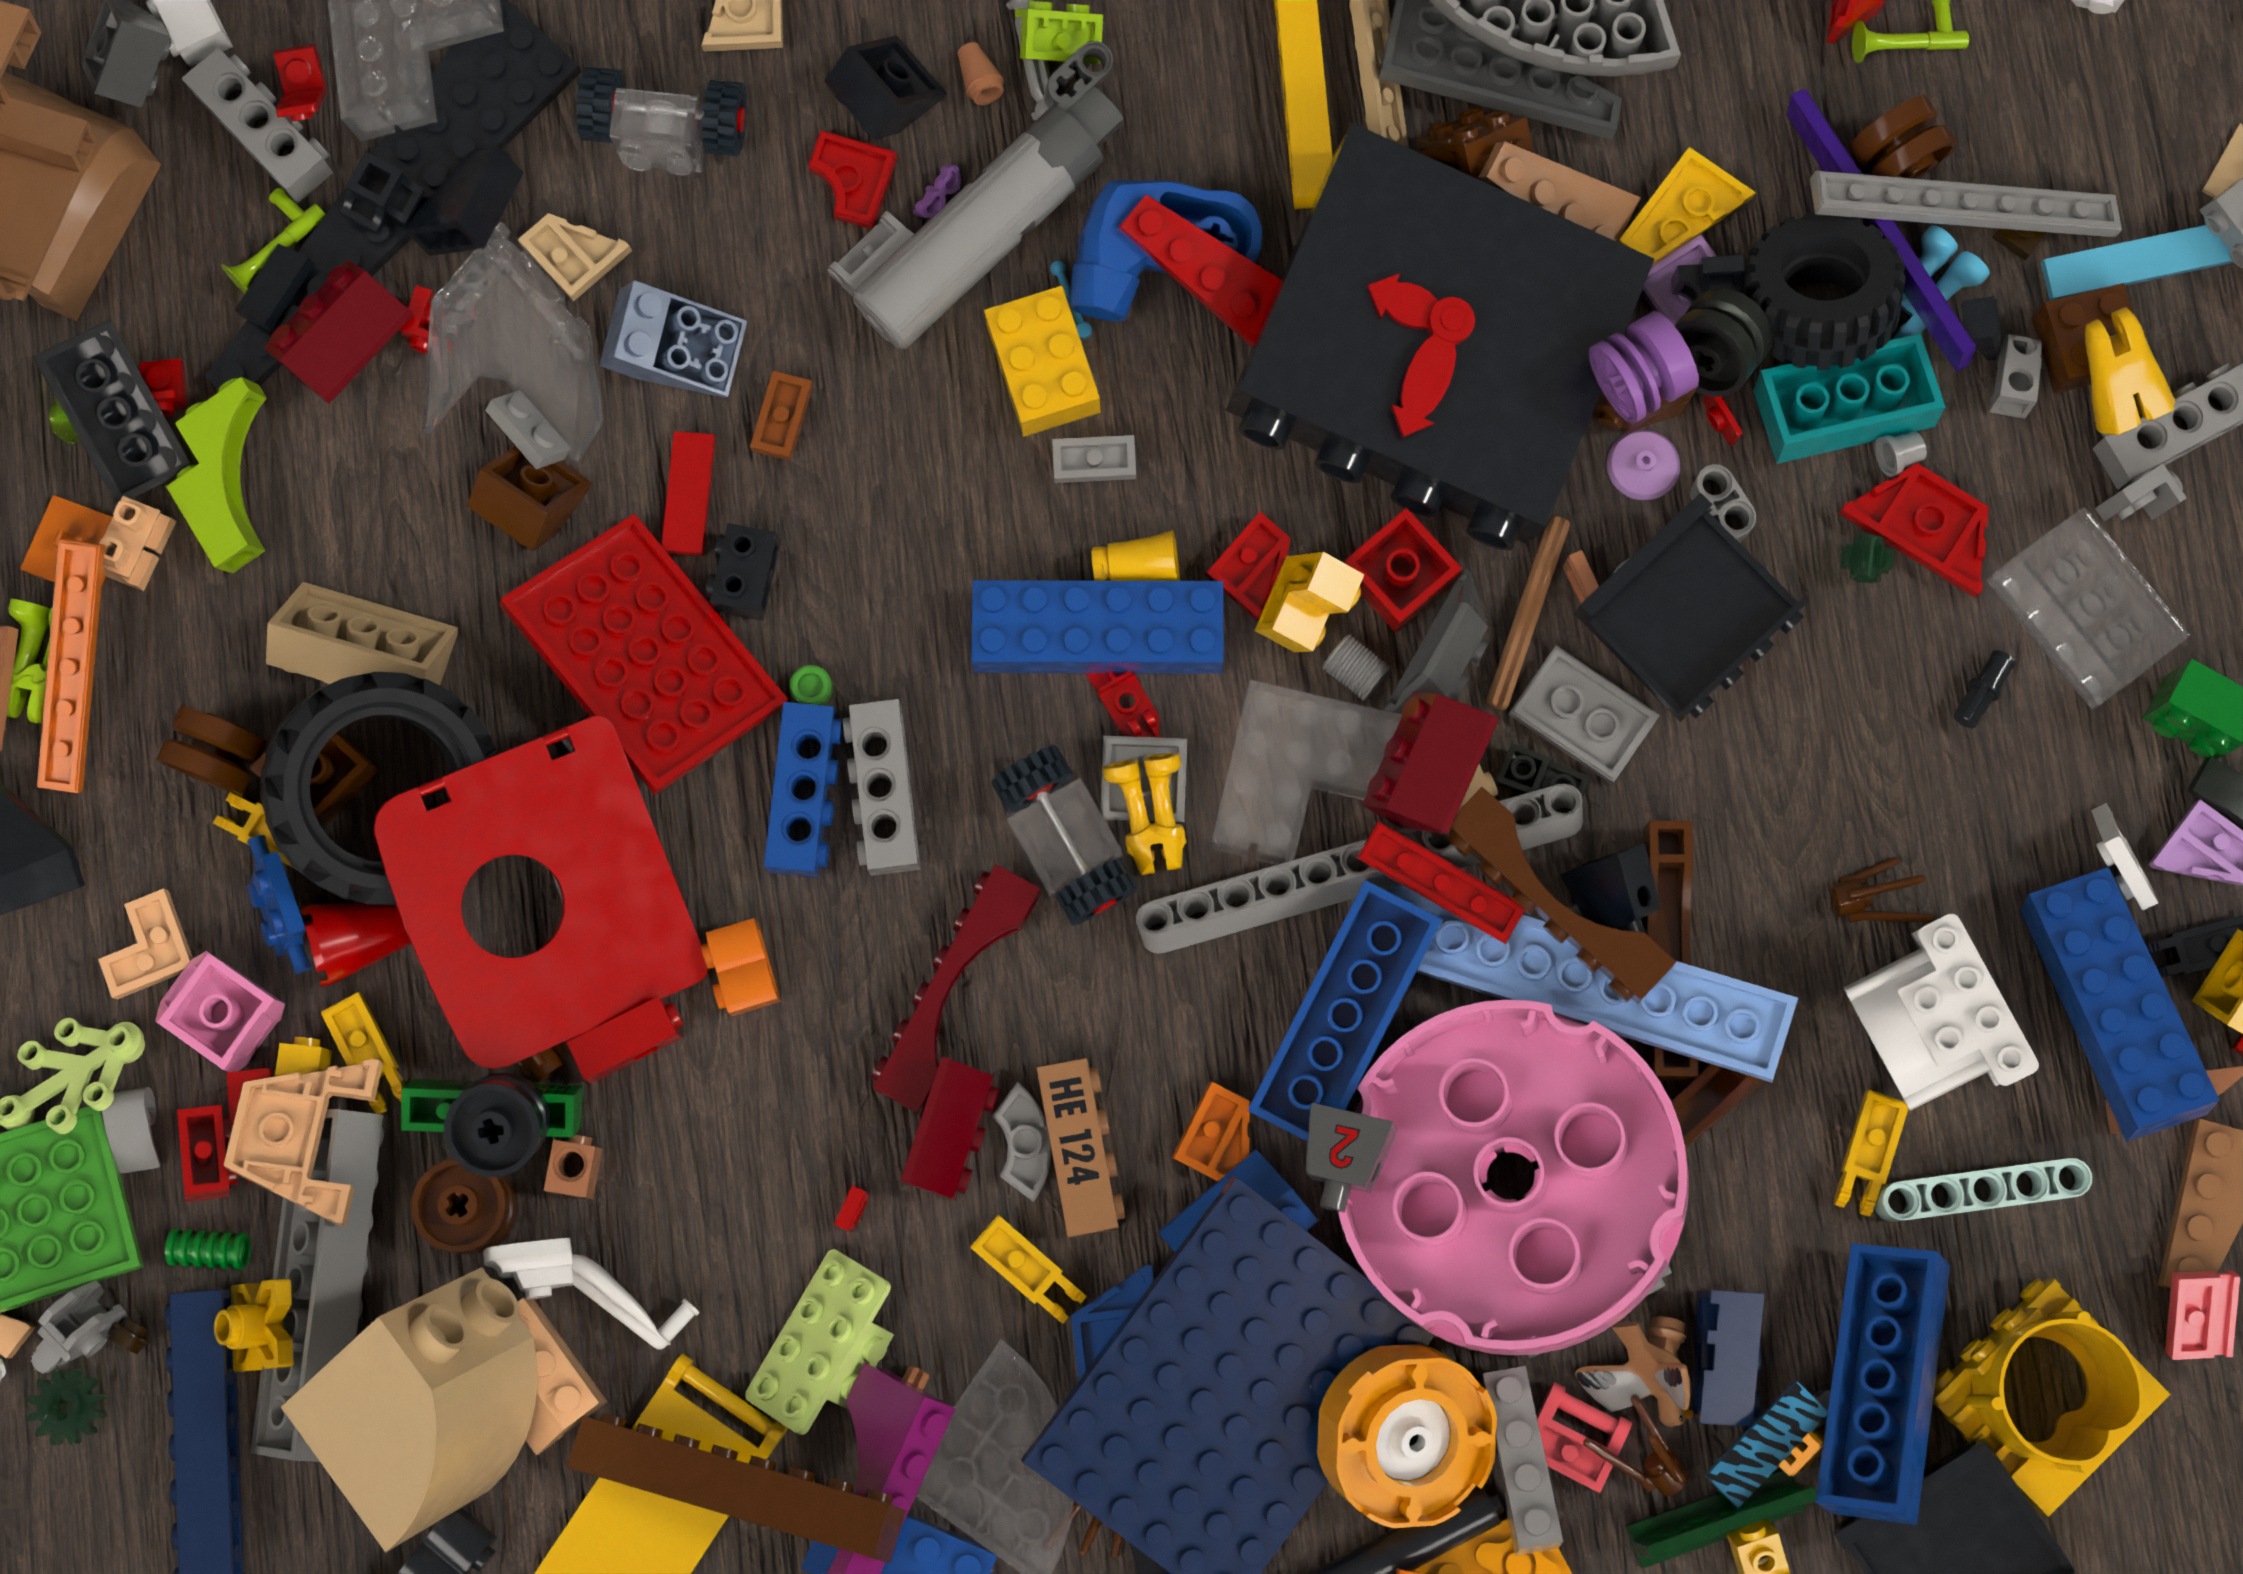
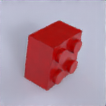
(1403, 570)

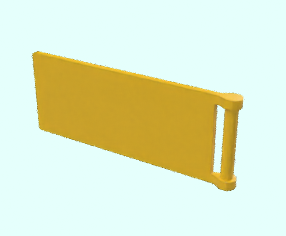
(644, 1532)

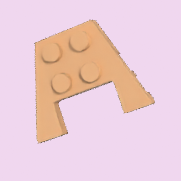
(281, 1131)

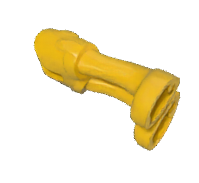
(1143, 833)

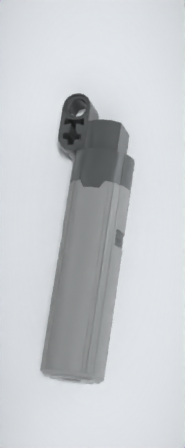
(997, 208)

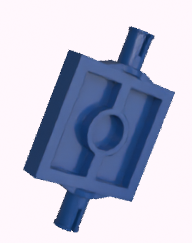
(273, 895)

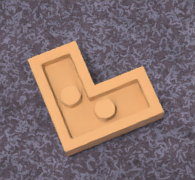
(160, 949)

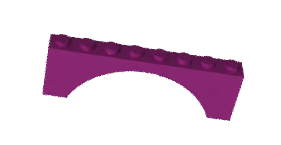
(896, 1441)

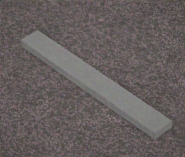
(1965, 204)

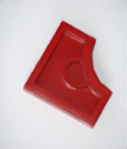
(856, 174)

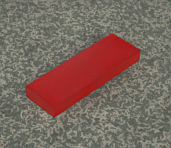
(688, 493)

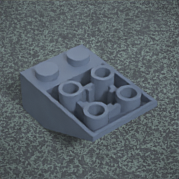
(672, 341)

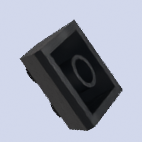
(883, 86)

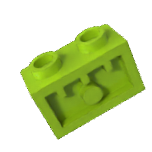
(1057, 33)

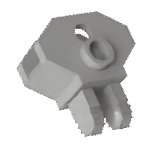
(74, 1327)

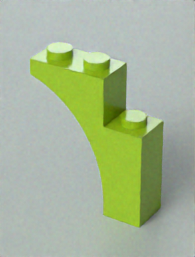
(211, 490)

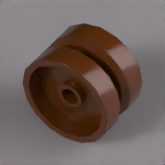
(1904, 141)
(212, 749)
(439, 1214)

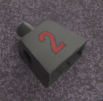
(1346, 1152)

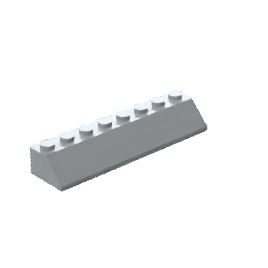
(325, 1276)

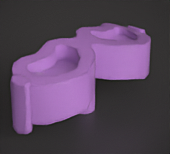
(934, 199)

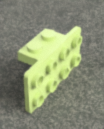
(823, 1344)

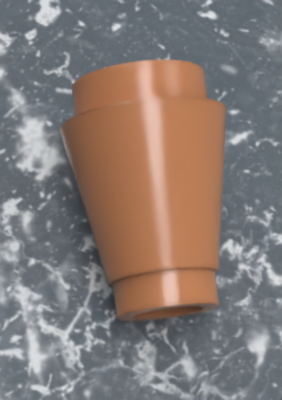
(979, 75)

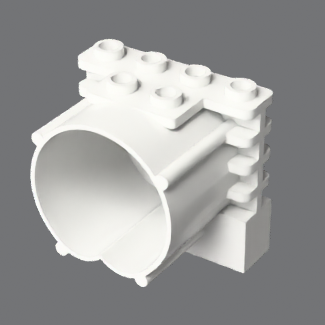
(1940, 1017)

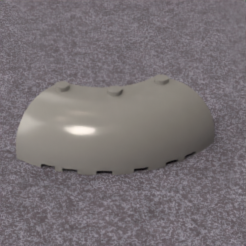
(1572, 34)

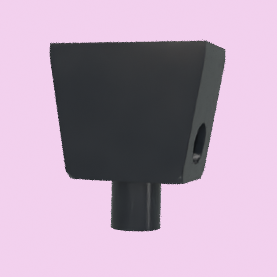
(1615, 889)

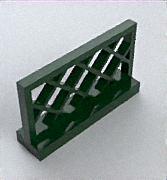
(1713, 1516)

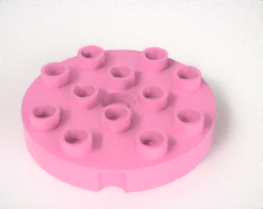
(1599, 1206)

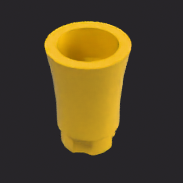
(1138, 559)

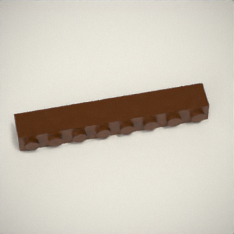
(737, 1488)

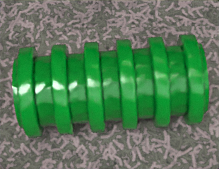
(207, 1249)

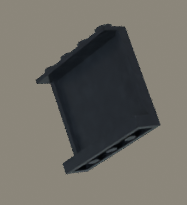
(1689, 611)
(1967, 1524)

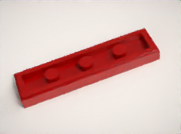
(1440, 882)

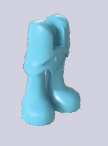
(1964, 271)

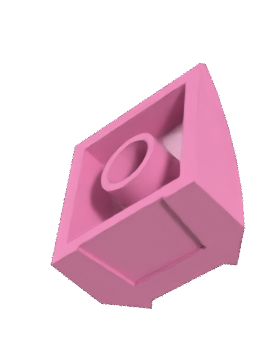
(219, 1012)

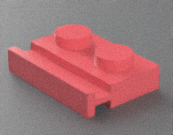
(2202, 1314)

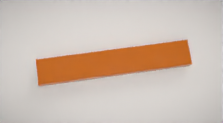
(70, 665)

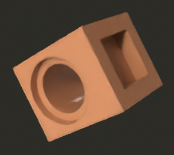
(582, 1185)

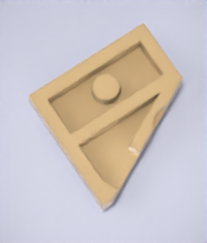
(571, 253)

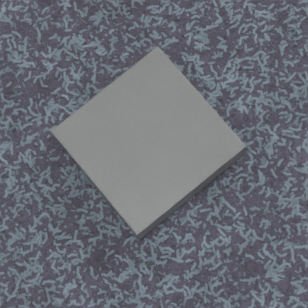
(1122, 747)

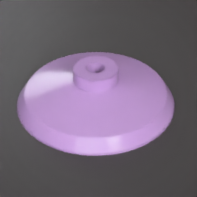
(1643, 465)

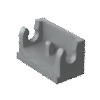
(870, 252)

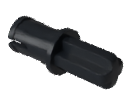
(1984, 689)

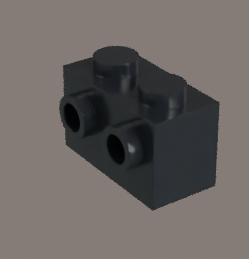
(743, 571)

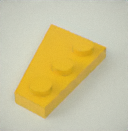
(1685, 206)

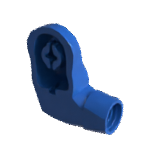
(1110, 262)

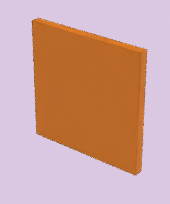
(62, 521)

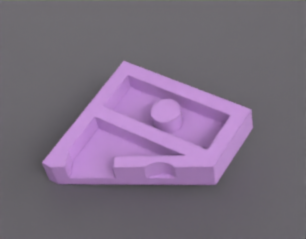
(2203, 847)

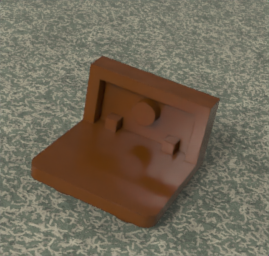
(1476, 135)

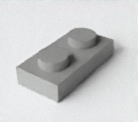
(528, 429)
(1094, 459)

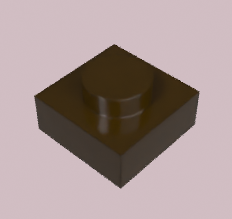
(2019, 241)

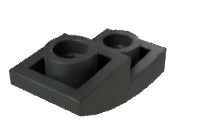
(1531, 771)
(2219, 788)

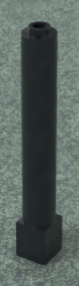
(1415, 1546)

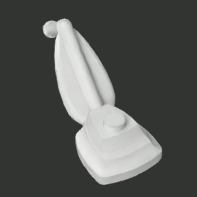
(550, 1265)

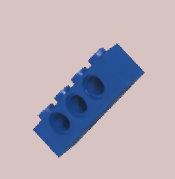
(799, 725)

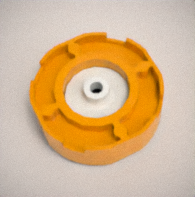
(1406, 1435)

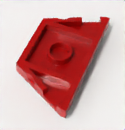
(1927, 523)

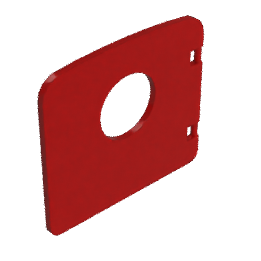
(622, 912)

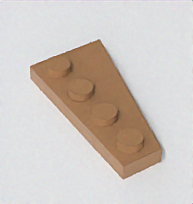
(2207, 1202)

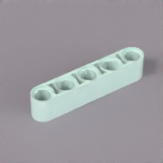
(2002, 1189)

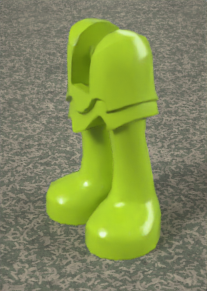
(26, 674)

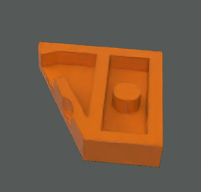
(1216, 1133)

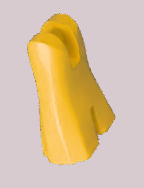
(2124, 375)

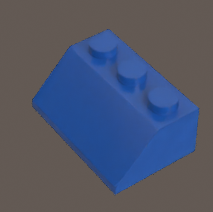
(1257, 1175)

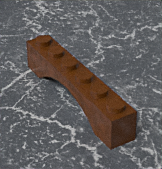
(1671, 861)
(1625, 957)
(1711, 1098)

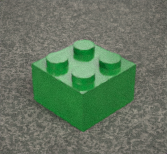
(2199, 710)

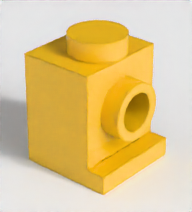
(1758, 1549)

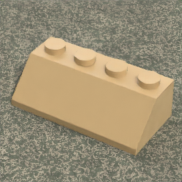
(346, 636)

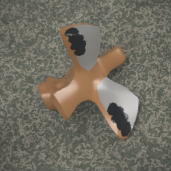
(1650, 1371)

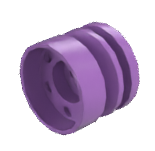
(1644, 367)

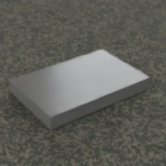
(1584, 714)

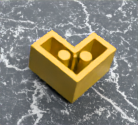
(1303, 598)

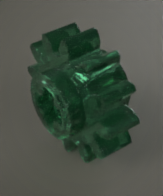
(75, 1421)

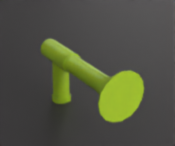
(1944, 38)
(302, 224)

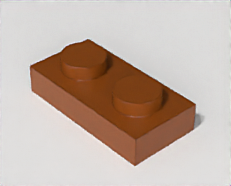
(781, 416)

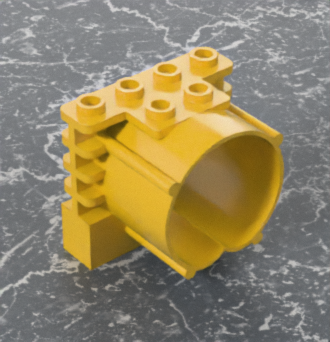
(2115, 1405)

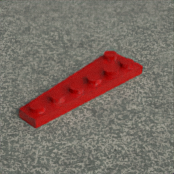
(1207, 268)

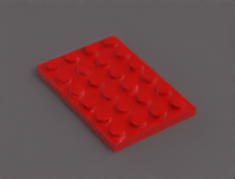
(644, 652)

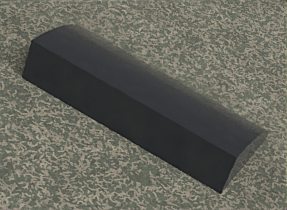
(112, 411)

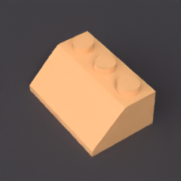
(563, 1385)

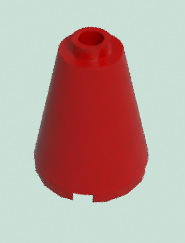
(352, 936)

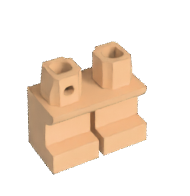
(129, 532)

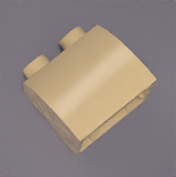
(423, 1406)

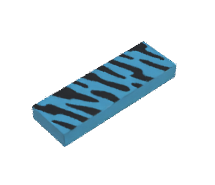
(1766, 1444)

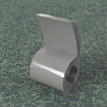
(129, 1129)

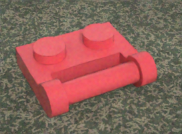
(1565, 1447)

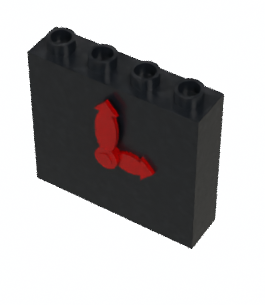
(1437, 339)

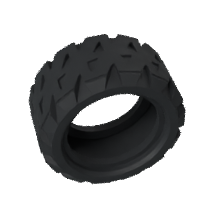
(306, 730)

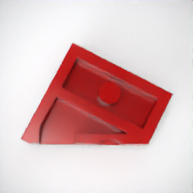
(1252, 564)

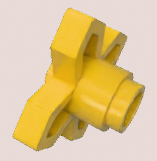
(256, 1325)

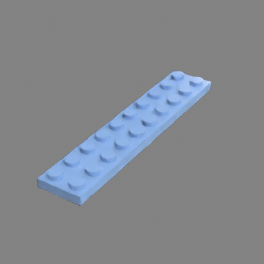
(1685, 1013)

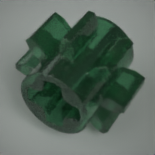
(1867, 558)

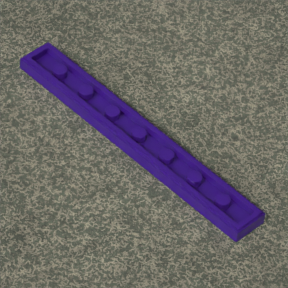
(1918, 285)

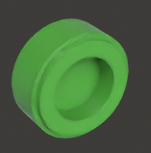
(811, 685)

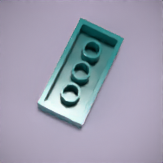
(1851, 405)

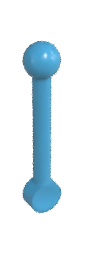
(1058, 269)

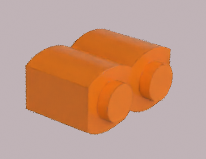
(741, 967)

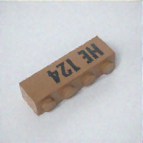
(1078, 1148)

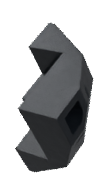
(33, 857)

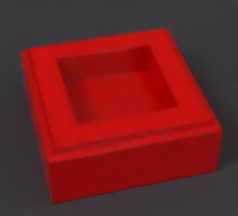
(852, 1209)

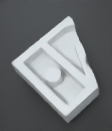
(2117, 851)

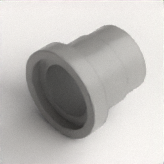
(1899, 452)

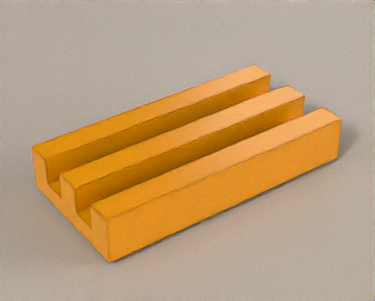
(1804, 1453)

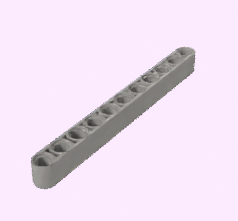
(1337, 867)

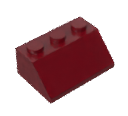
(337, 330)
(1429, 763)
(950, 1129)

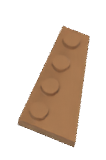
(1560, 189)

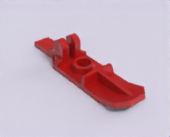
(1137, 721)

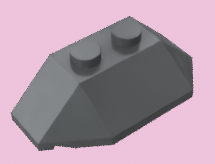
(1446, 648)

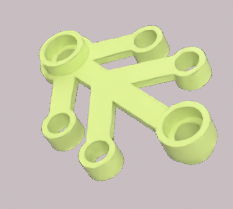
(74, 1073)

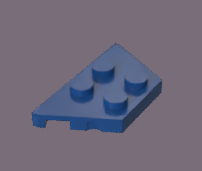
(1101, 1318)

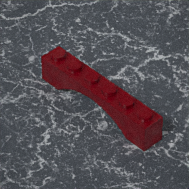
(999, 911)

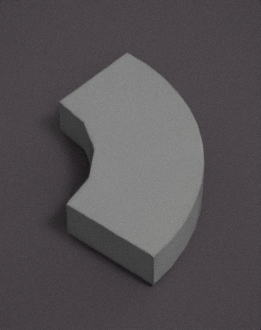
(1027, 1142)

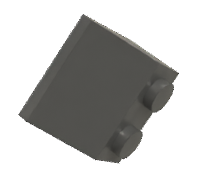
(125, 52)

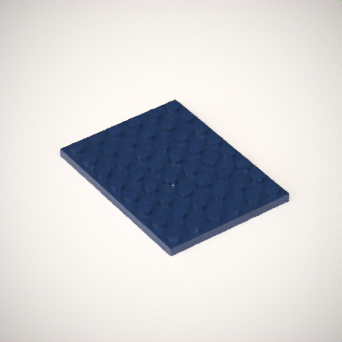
(1211, 1390)

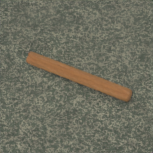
(1527, 613)

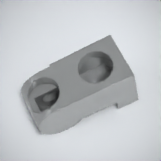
(2017, 376)

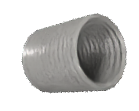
(1356, 667)

